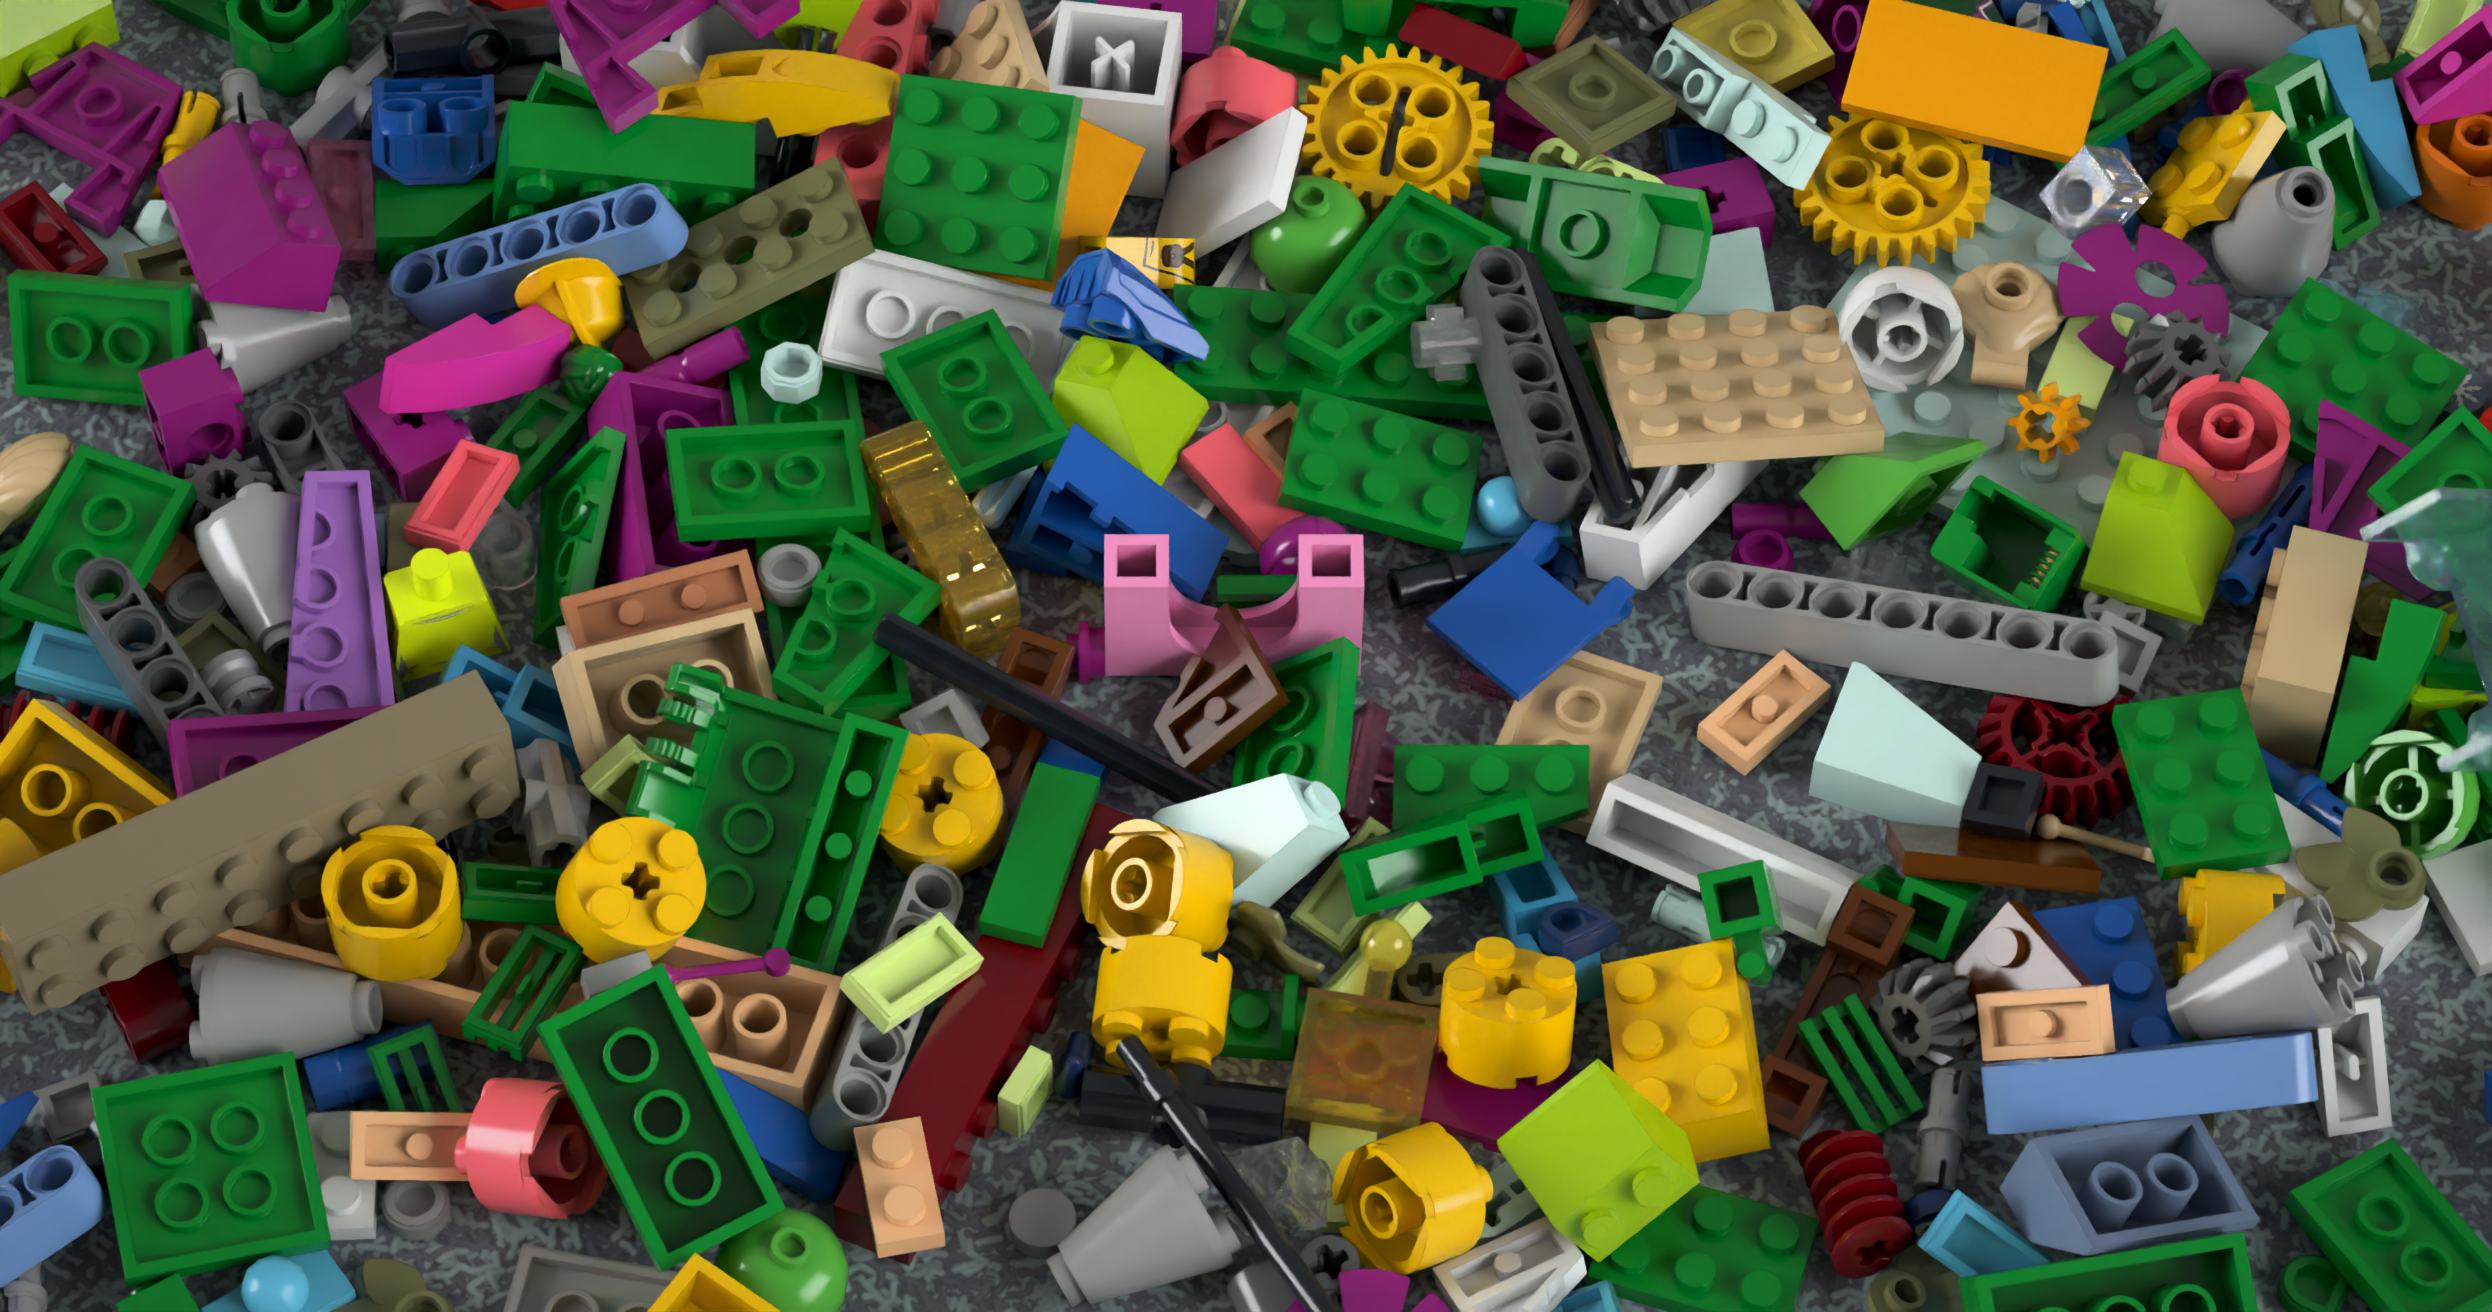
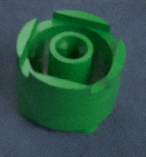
(289, 41)

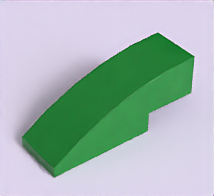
(2317, 138)
(2381, 689)
(1442, 853)

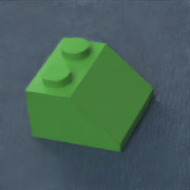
(1888, 490)

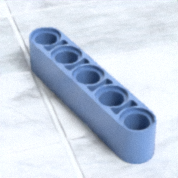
(482, 270)
(2150, 1083)
(46, 1208)

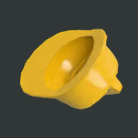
(581, 295)

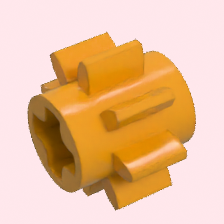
(2063, 429)

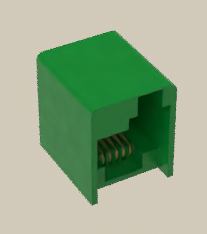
(2009, 549)

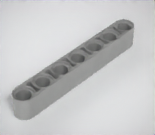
(1904, 633)

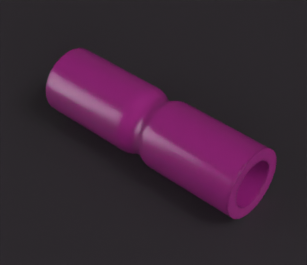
(703, 359)
(1777, 516)

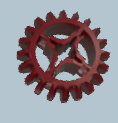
(2063, 750)

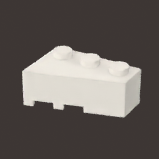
(1674, 512)

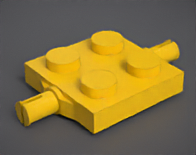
(2210, 168)

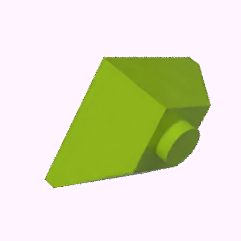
(1128, 404)
(2158, 541)

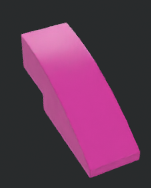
(475, 363)

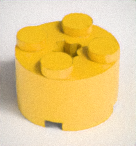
(967, 804)
(623, 861)
(1158, 884)
(393, 905)
(2219, 910)
(1164, 997)
(1507, 1014)
(1411, 1199)

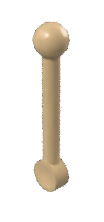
(2050, 827)

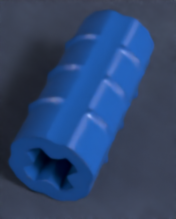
(347, 1076)

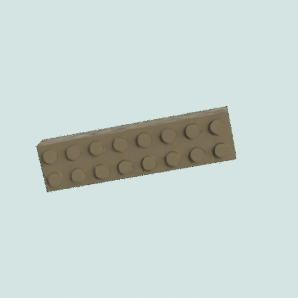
(250, 841)

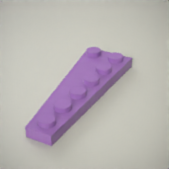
(338, 603)

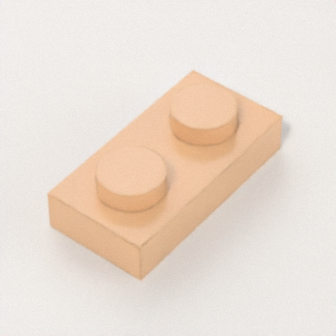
(1763, 712)
(2045, 1022)
(405, 1145)
(899, 1187)

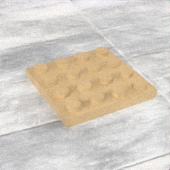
(1734, 387)

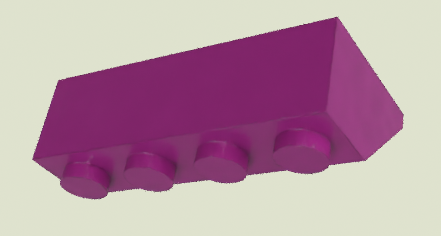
(252, 219)
(642, 518)

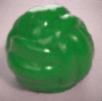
(586, 373)

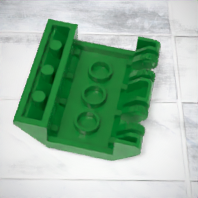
(777, 812)

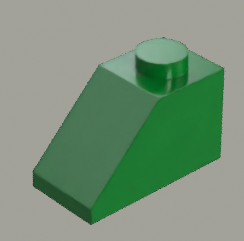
(428, 215)

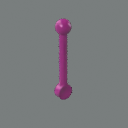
(775, 963)

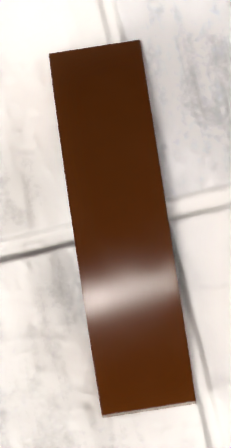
(1013, 744)
(1857, 956)

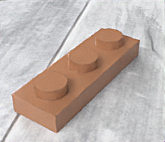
(662, 600)

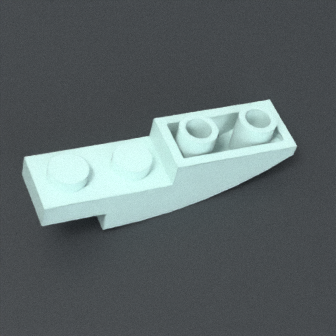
(1740, 107)

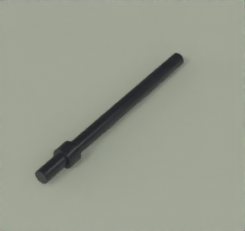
(1166, 1098)

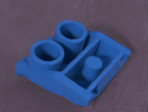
(433, 128)
(1118, 303)

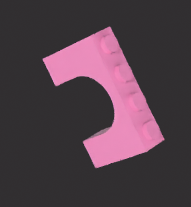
(1158, 629)

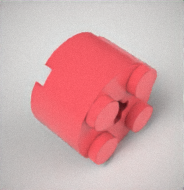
(1225, 99)
(2228, 440)
(530, 1151)

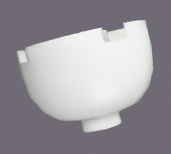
(1902, 328)

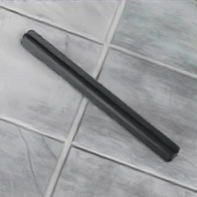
(1608, 469)
(1040, 710)

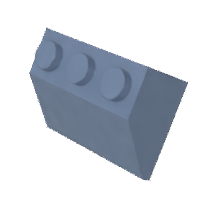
(2125, 1187)

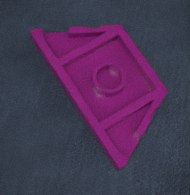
(2346, 464)

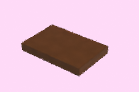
(1992, 859)

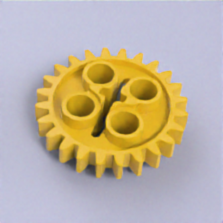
(1343, 123)
(1894, 191)

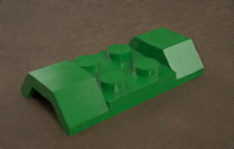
(1602, 231)

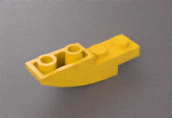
(792, 88)

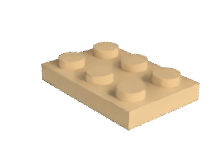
(993, 50)
(1591, 705)

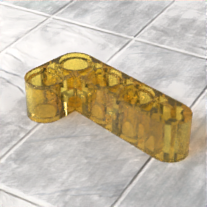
(944, 538)

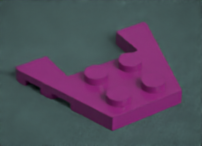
(614, 32)
(102, 115)

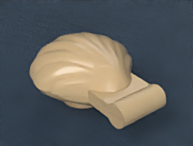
(2005, 317)
(30, 474)

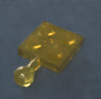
(1365, 1056)

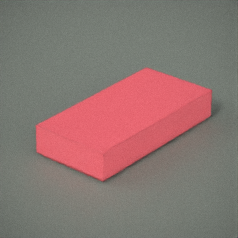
(1237, 483)
(461, 498)

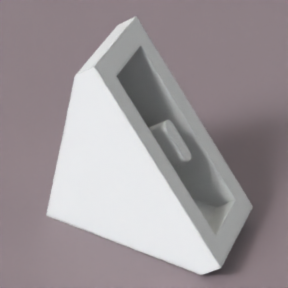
(2353, 1072)

